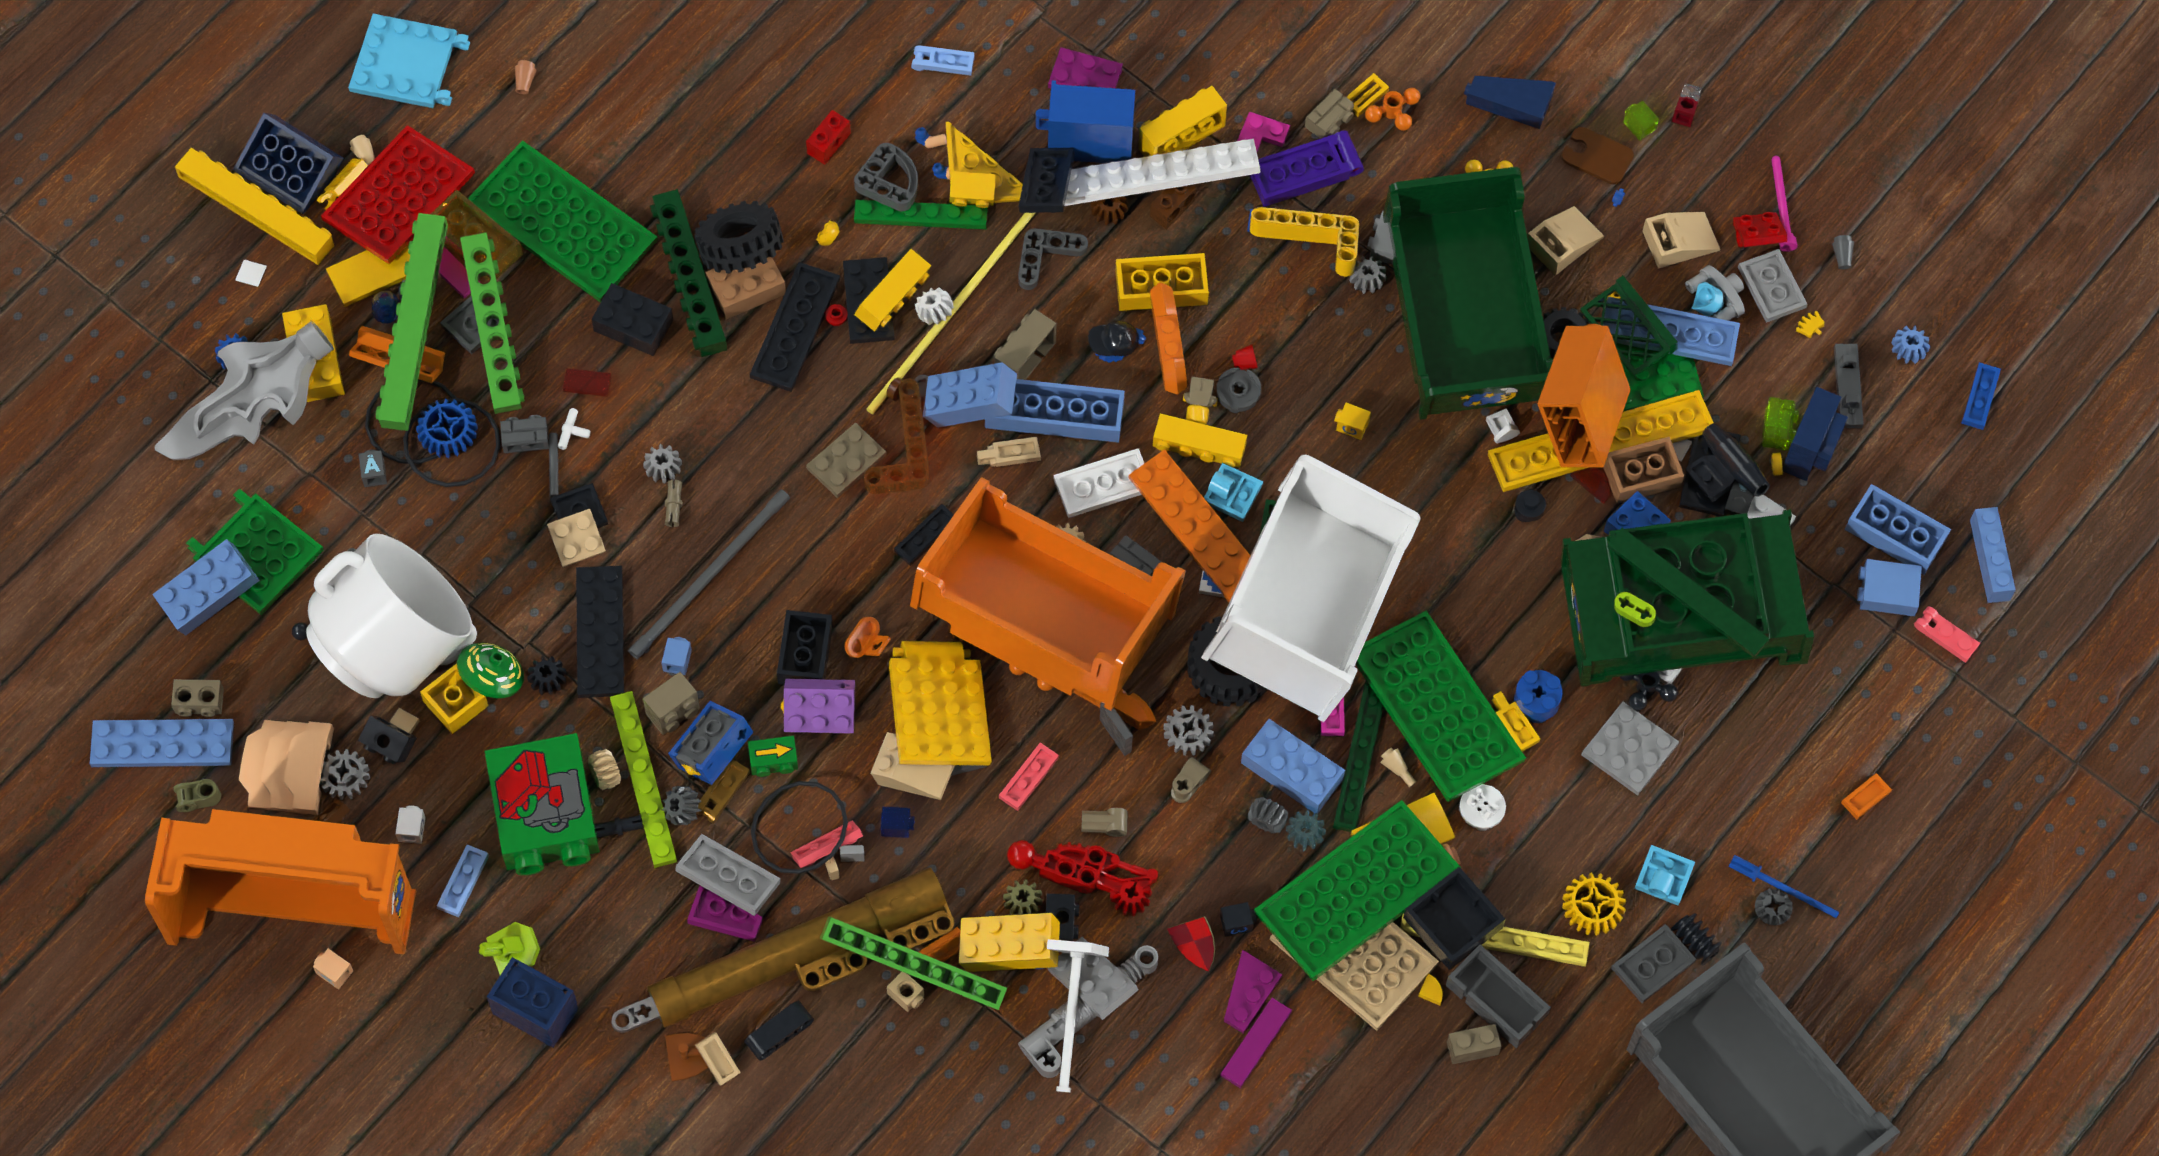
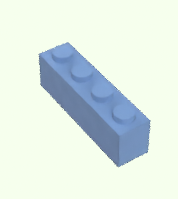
(1992, 555)

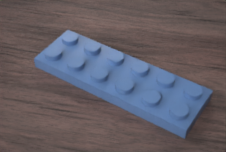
(1696, 334)
(161, 743)

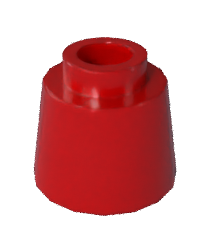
(1245, 358)

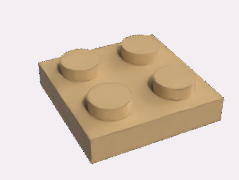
(576, 537)

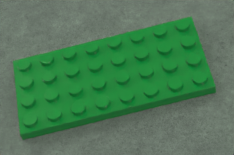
(562, 220)
(1438, 706)
(1356, 890)

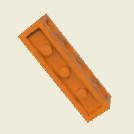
(377, 345)

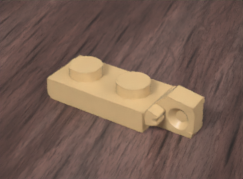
(1010, 452)

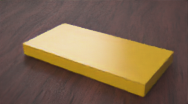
(366, 275)

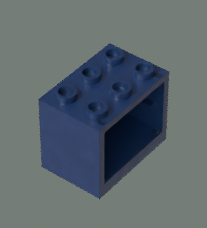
(532, 1002)

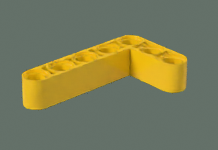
(1311, 227)

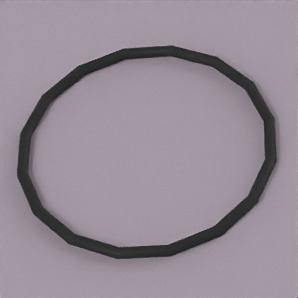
(367, 423)
(461, 483)
(799, 871)

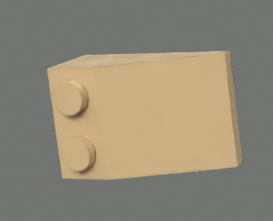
(916, 779)

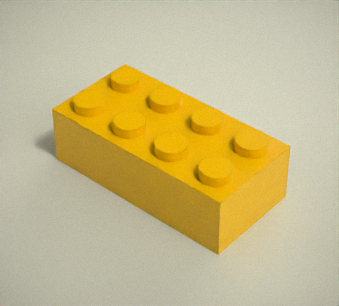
(1183, 124)
(1181, 272)
(326, 375)
(1008, 942)

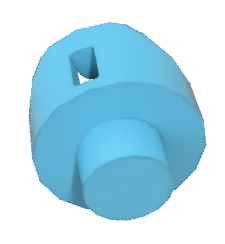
(1708, 299)

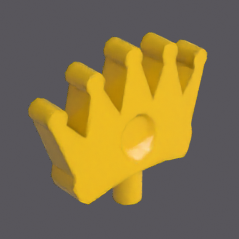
(1810, 325)

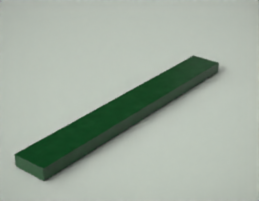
(1688, 592)
(1358, 761)

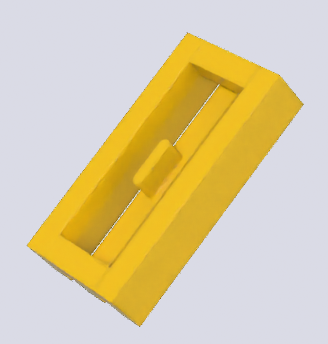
(1379, 83)

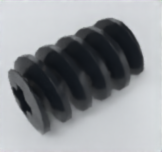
(1697, 938)

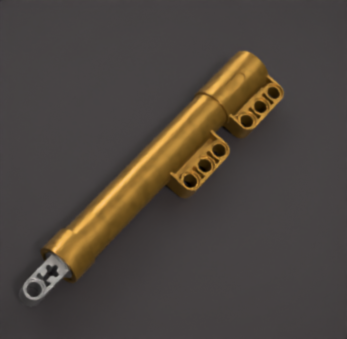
(886, 911)

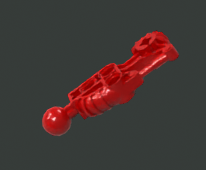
(1077, 859)

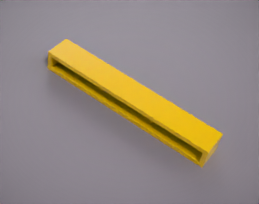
(254, 205)

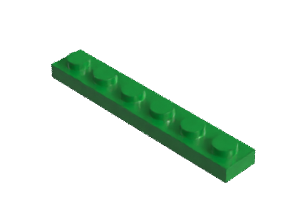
(921, 215)

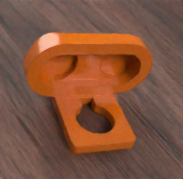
(864, 638)

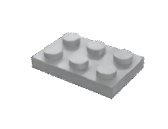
(1772, 285)

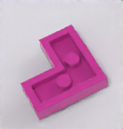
(1264, 129)

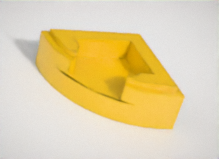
(1431, 990)

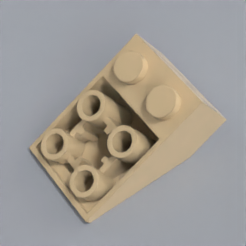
(1679, 237)
(1563, 239)

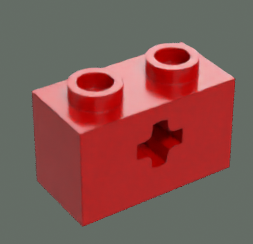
(828, 137)

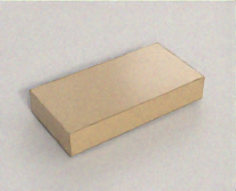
(717, 1058)

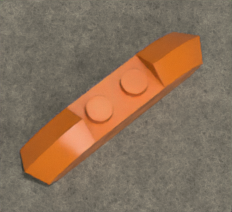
(1168, 338)
(1129, 707)

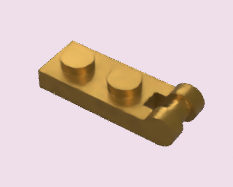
(723, 790)

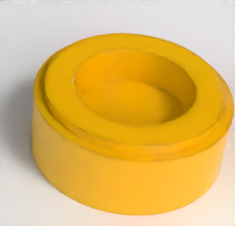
(1776, 462)

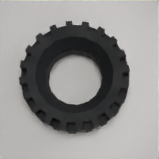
(745, 251)

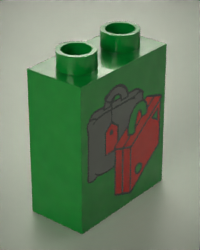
(542, 804)

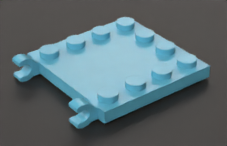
(405, 61)

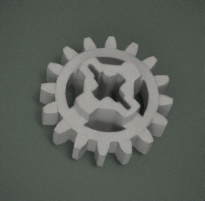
(1185, 742)
(351, 781)

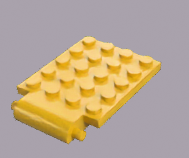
(938, 705)

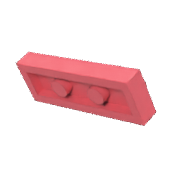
(1028, 776)
(823, 846)

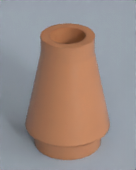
(524, 76)

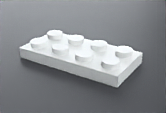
(1098, 483)

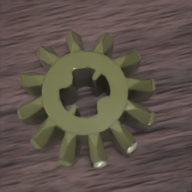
(1029, 892)

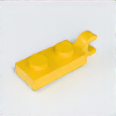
(342, 181)
(1515, 722)

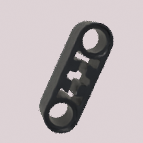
(779, 1030)

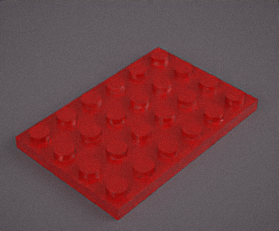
(390, 193)

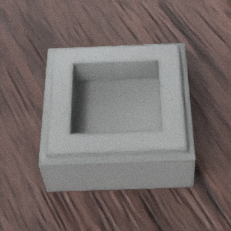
(852, 853)

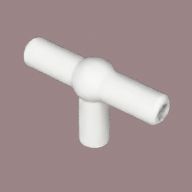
(569, 428)

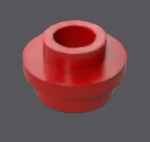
(836, 320)

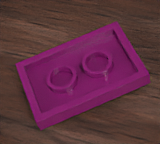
(1084, 70)

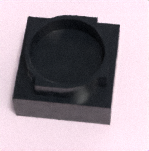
(1454, 918)

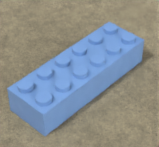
(1063, 411)

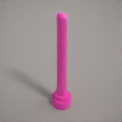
(1791, 243)

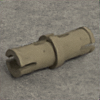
(673, 503)

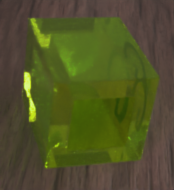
(1640, 120)

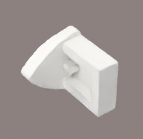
(1502, 426)

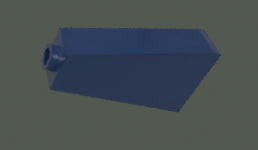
(1511, 98)

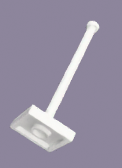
(1077, 951)

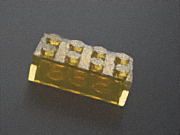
(467, 220)

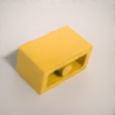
(972, 189)

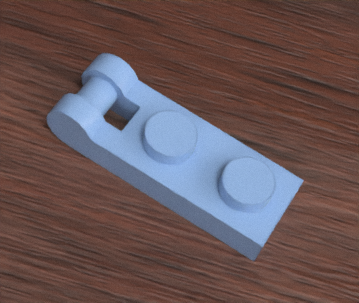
(943, 60)

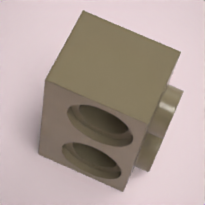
(199, 691)

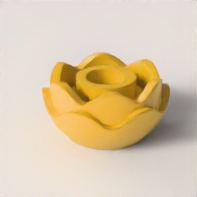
(828, 234)

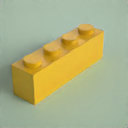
(892, 290)
(1199, 441)

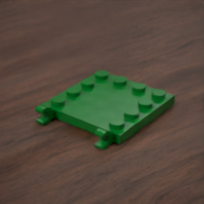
(270, 546)

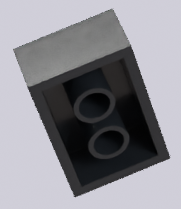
(632, 319)
(804, 646)

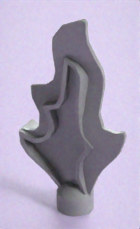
(257, 381)

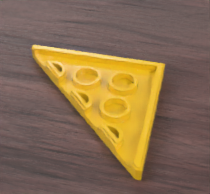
(967, 157)

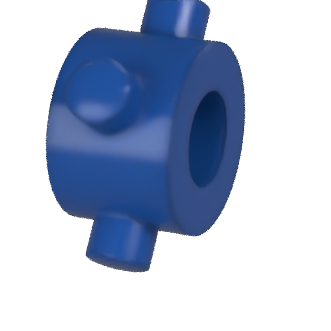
(1618, 197)

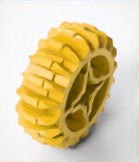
(1612, 900)

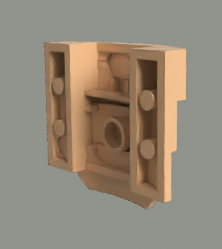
(285, 765)

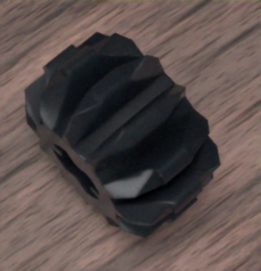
(550, 682)

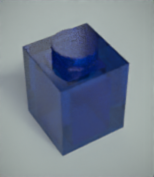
(896, 822)

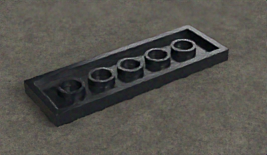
(794, 326)
(600, 631)

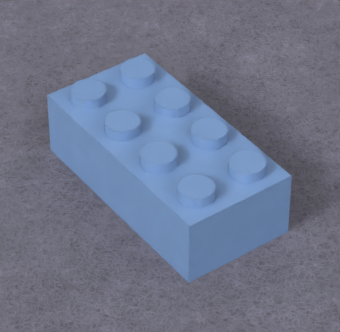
(970, 395)
(1897, 528)
(206, 587)
(1292, 766)

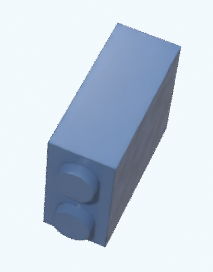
(1889, 587)

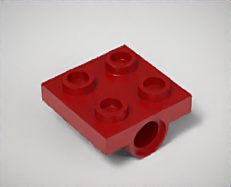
(1759, 230)

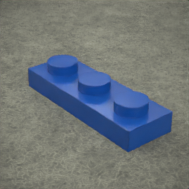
(1981, 396)

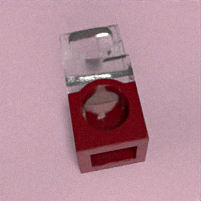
(1687, 105)

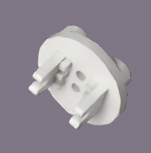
(1490, 814)

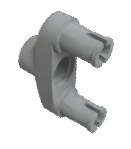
(1729, 287)

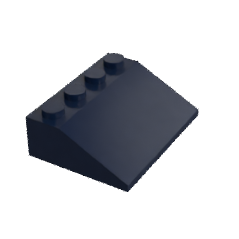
(287, 163)

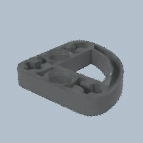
(876, 182)

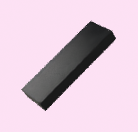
(923, 535)

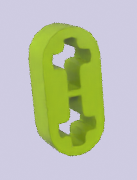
(1632, 613)

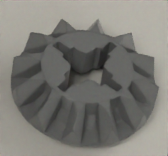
(1768, 914)

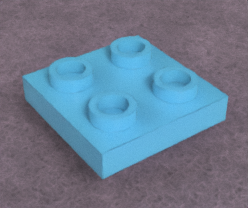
(1232, 492)
(1664, 875)

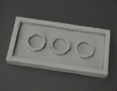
(728, 874)
(1100, 984)

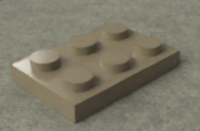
(846, 460)

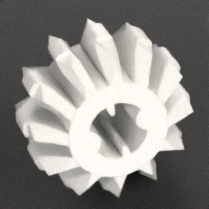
(934, 306)

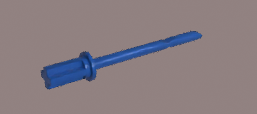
(1753, 872)

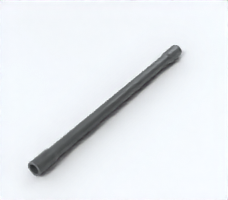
(700, 583)

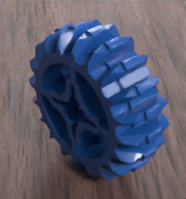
(431, 437)

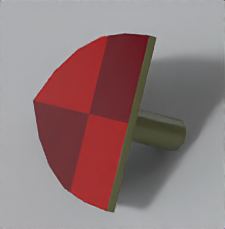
(1195, 941)

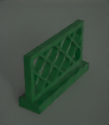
(1645, 316)

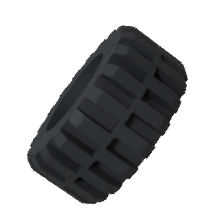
(1212, 682)

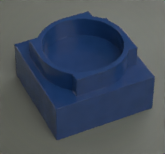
(1816, 435)

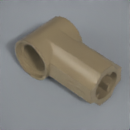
(1111, 822)

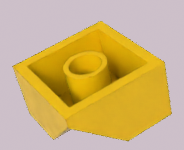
(453, 700)

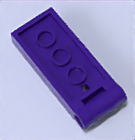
(1306, 168)

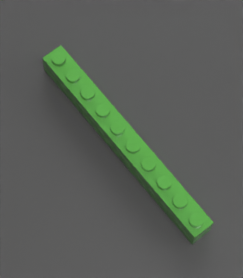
(412, 322)

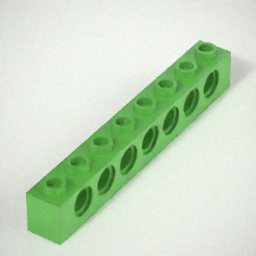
(502, 400)
(913, 963)

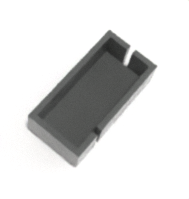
(1498, 996)

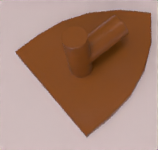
(684, 1056)

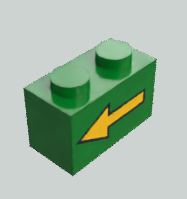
(773, 756)

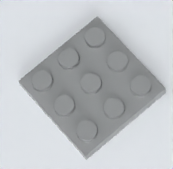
(1630, 748)

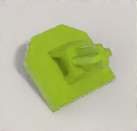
(512, 941)

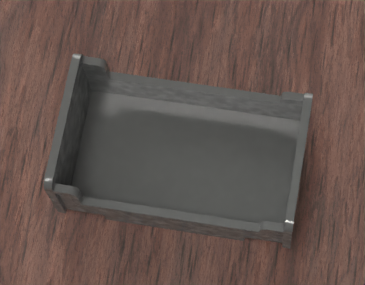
(1752, 1072)

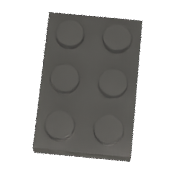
(1653, 963)

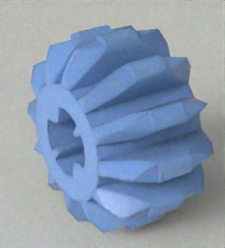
(1910, 344)

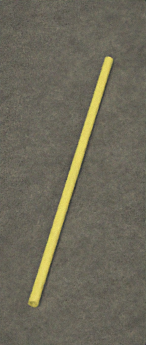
(960, 299)

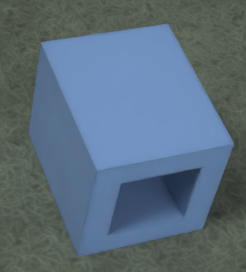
(676, 655)

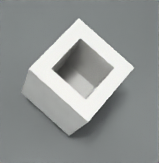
(410, 824)

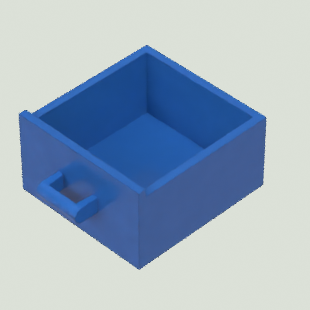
(1091, 121)

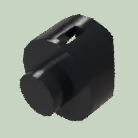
(1529, 506)

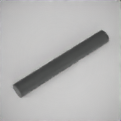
(553, 465)

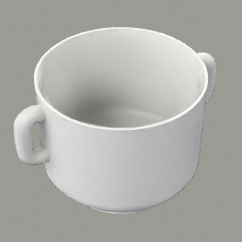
(385, 618)

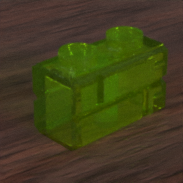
(1779, 423)

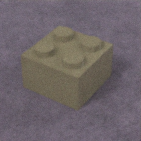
(671, 704)

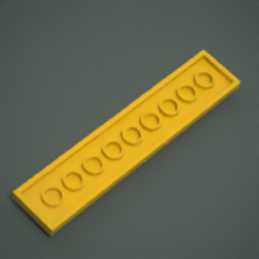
(1536, 459)

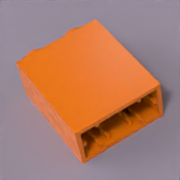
(1584, 396)

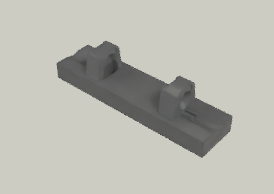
(1849, 384)

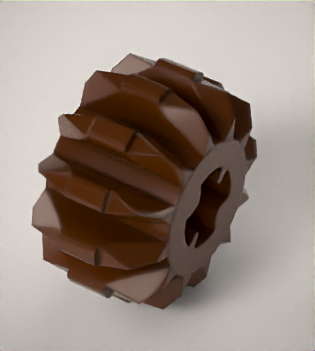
(1115, 211)

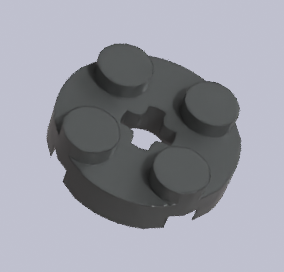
(1241, 378)

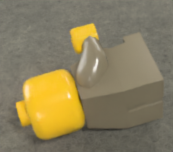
(1200, 399)

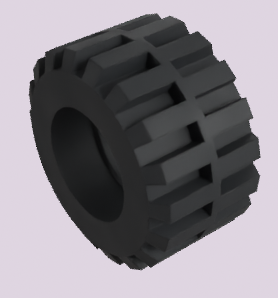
(1557, 322)

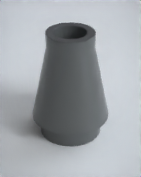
(1843, 250)

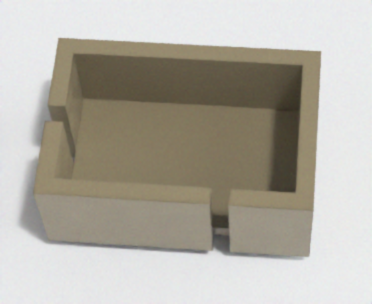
(1034, 335)

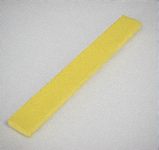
(1531, 945)

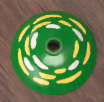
(490, 670)

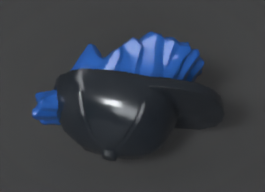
(1115, 340)

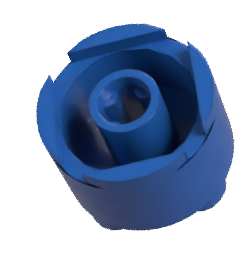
(1541, 684)

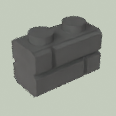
(524, 434)
(1135, 555)

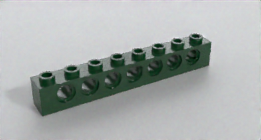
(671, 204)

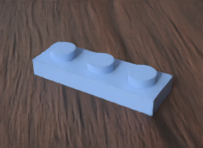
(462, 880)

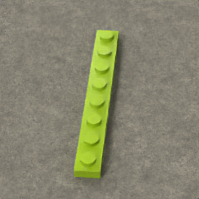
(643, 779)

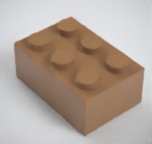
(746, 290)
(1643, 468)

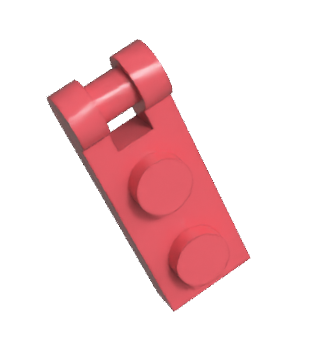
(1947, 634)

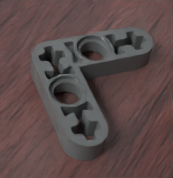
(1043, 245)

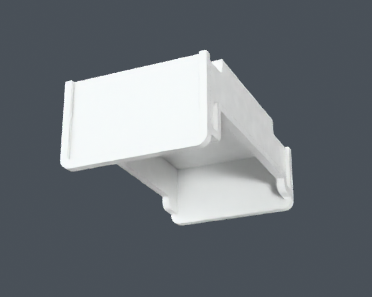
(1313, 586)

